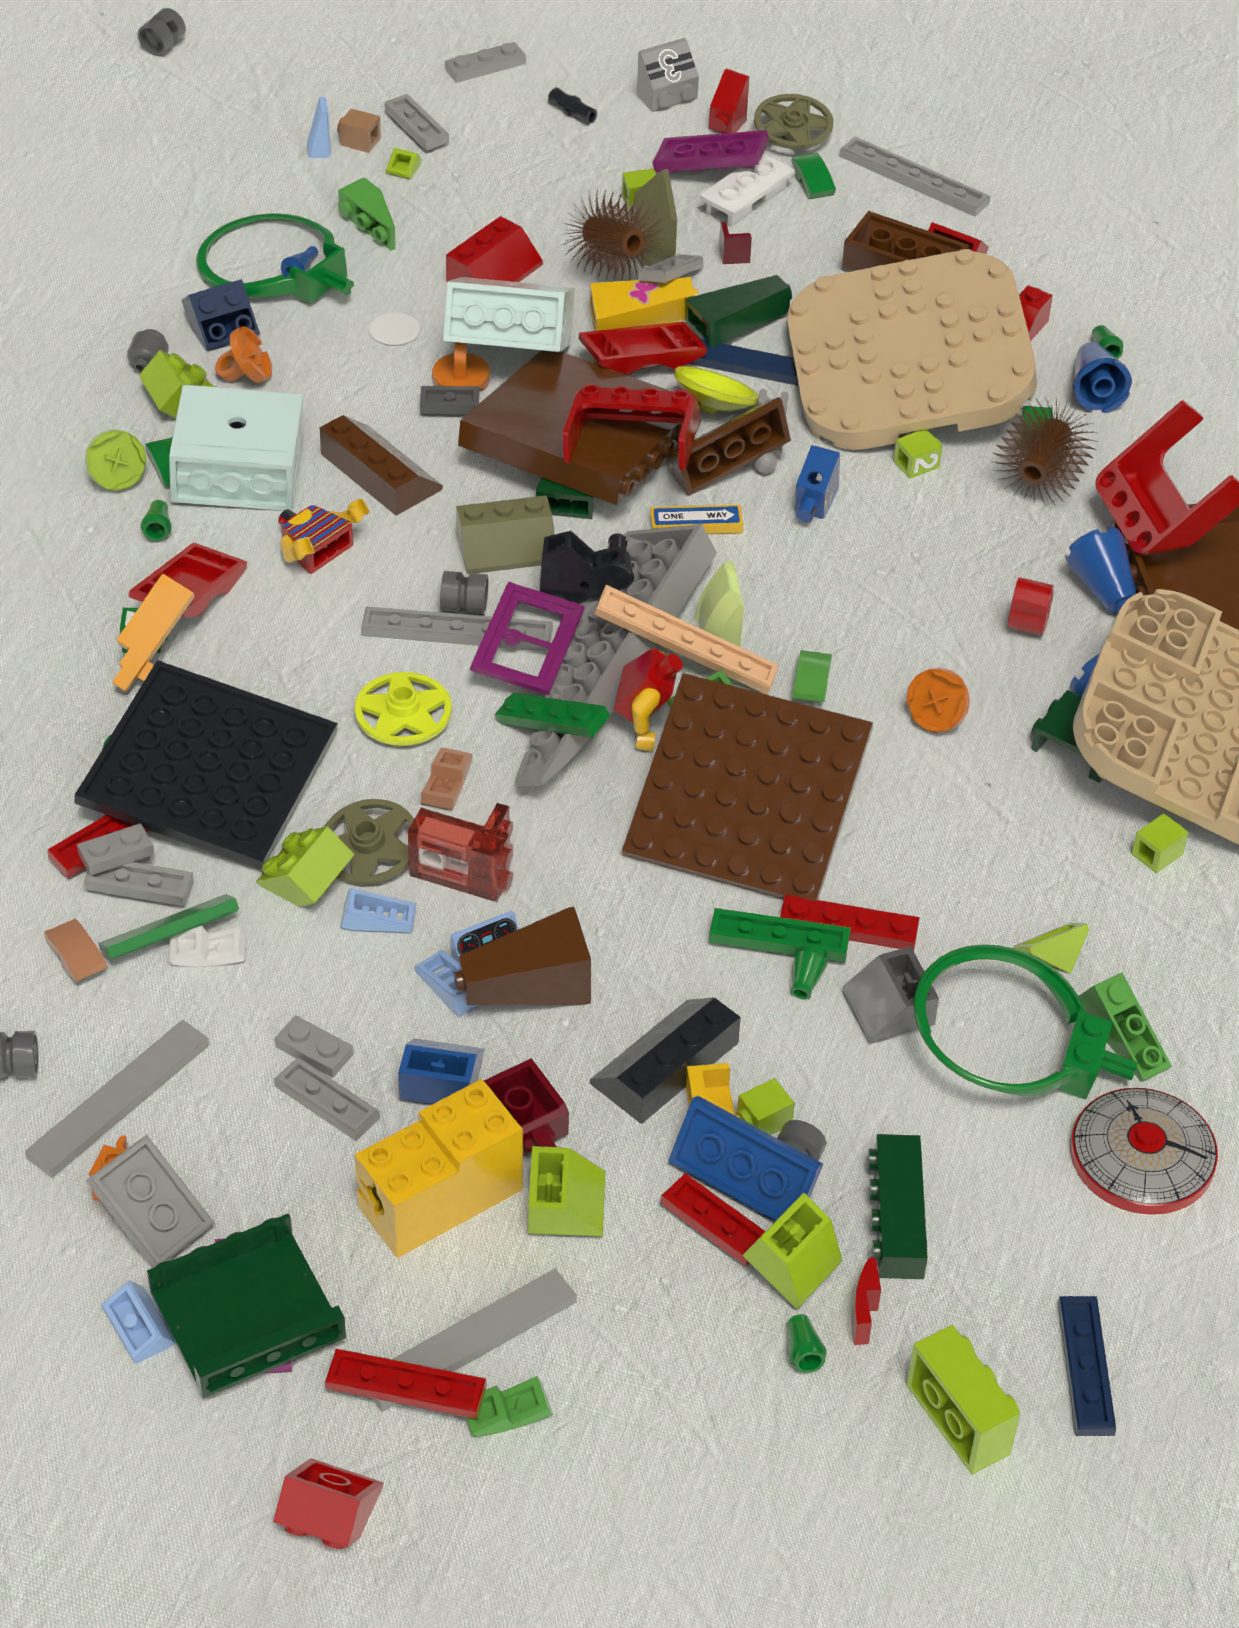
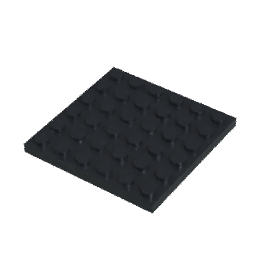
(207, 764)

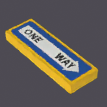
(713, 518)

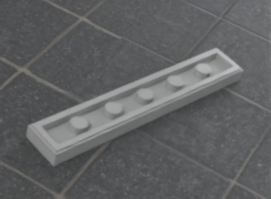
(915, 176)
(445, 627)
(116, 1098)
(491, 1326)

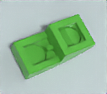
(812, 676)
(511, 1408)

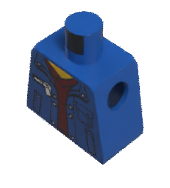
(816, 496)

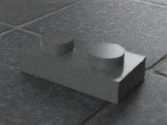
(448, 399)

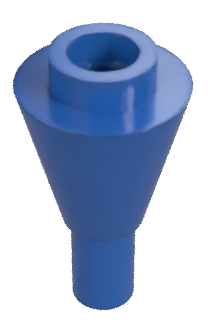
(299, 260)

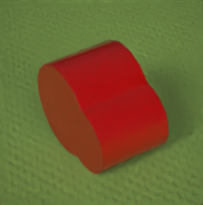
(1031, 606)

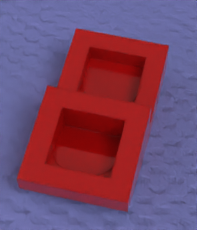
(866, 1300)

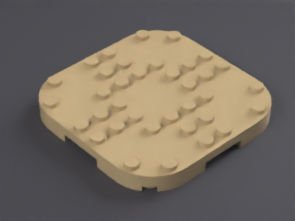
(911, 349)
(1167, 709)

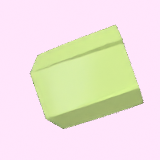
(722, 605)

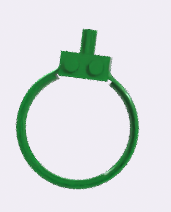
(302, 284)
(1086, 1045)

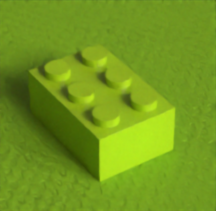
(963, 1398)

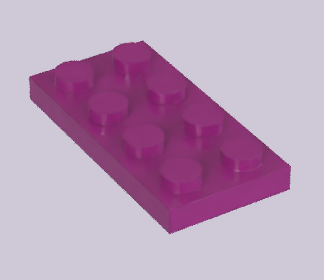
(711, 151)

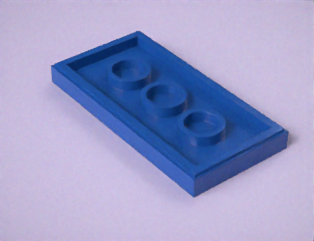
(742, 1160)

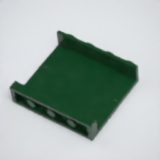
(244, 1306)

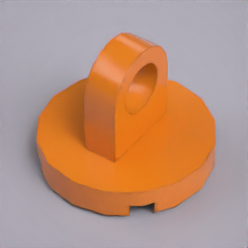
(246, 356)
(461, 369)
(938, 699)

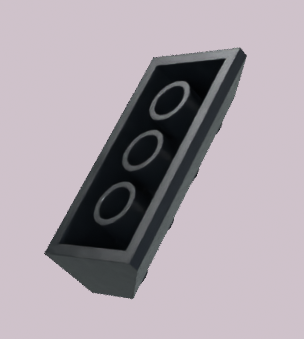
(657, 1063)

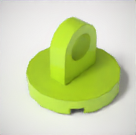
(115, 459)

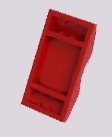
(643, 346)
(200, 571)

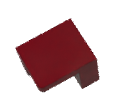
(734, 247)

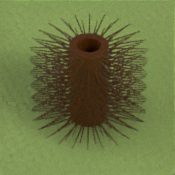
(611, 235)
(1045, 452)

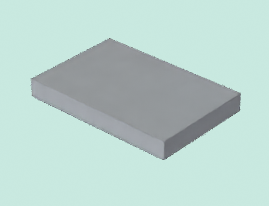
(150, 1201)

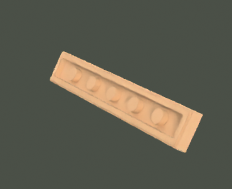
(686, 639)

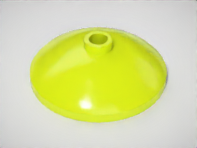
(715, 389)

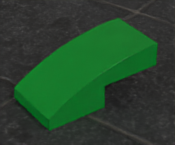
(814, 175)
(159, 454)

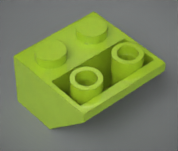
(165, 379)
(305, 865)
(565, 1193)
(797, 1251)

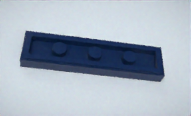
(749, 363)
(1086, 1366)

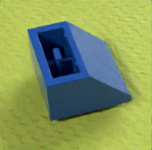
(437, 1069)

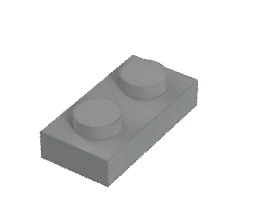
(115, 849)
(314, 1046)

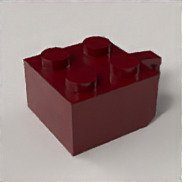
(532, 1104)

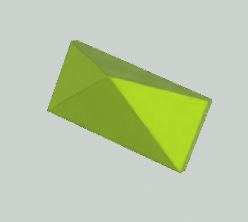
(1059, 946)

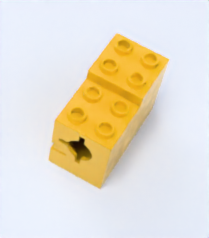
(441, 1168)

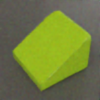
(403, 163)

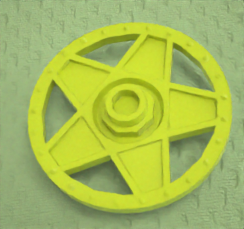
(403, 708)

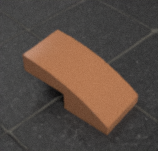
(446, 778)
(76, 950)

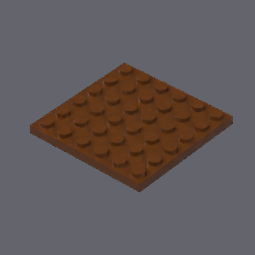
(748, 789)

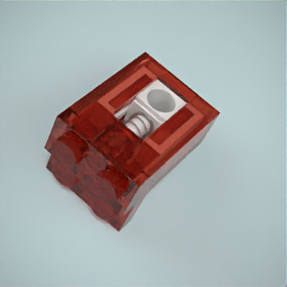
(462, 852)

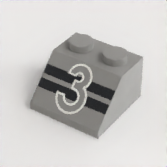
(667, 75)

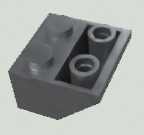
(885, 995)

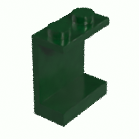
(1058, 726)

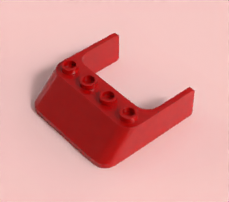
(641, 402)
(1147, 500)

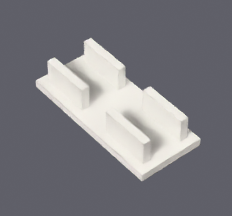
(745, 186)

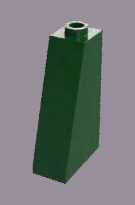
(737, 309)

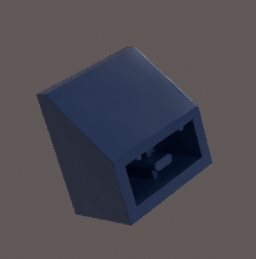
(219, 312)

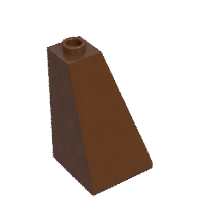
(530, 966)

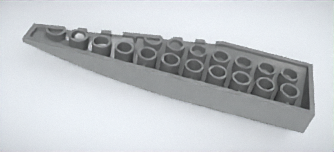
(666, 573)

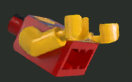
(317, 534)
(644, 688)

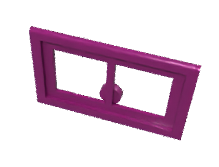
(498, 631)

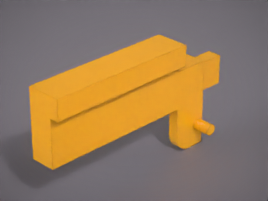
(149, 629)

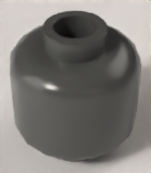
(144, 347)

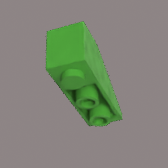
(367, 208)
(1130, 1032)

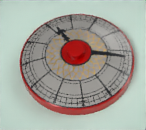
(1144, 1151)

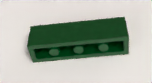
(899, 1206)

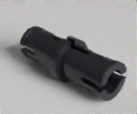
(572, 105)

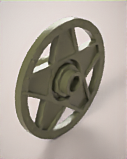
(794, 121)
(373, 840)

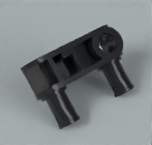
(578, 572)

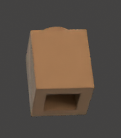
(359, 130)

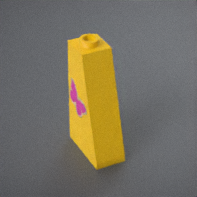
(638, 302)

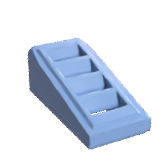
(318, 139)
(357, 914)
(443, 981)

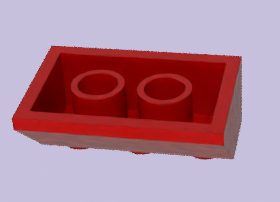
(494, 253)

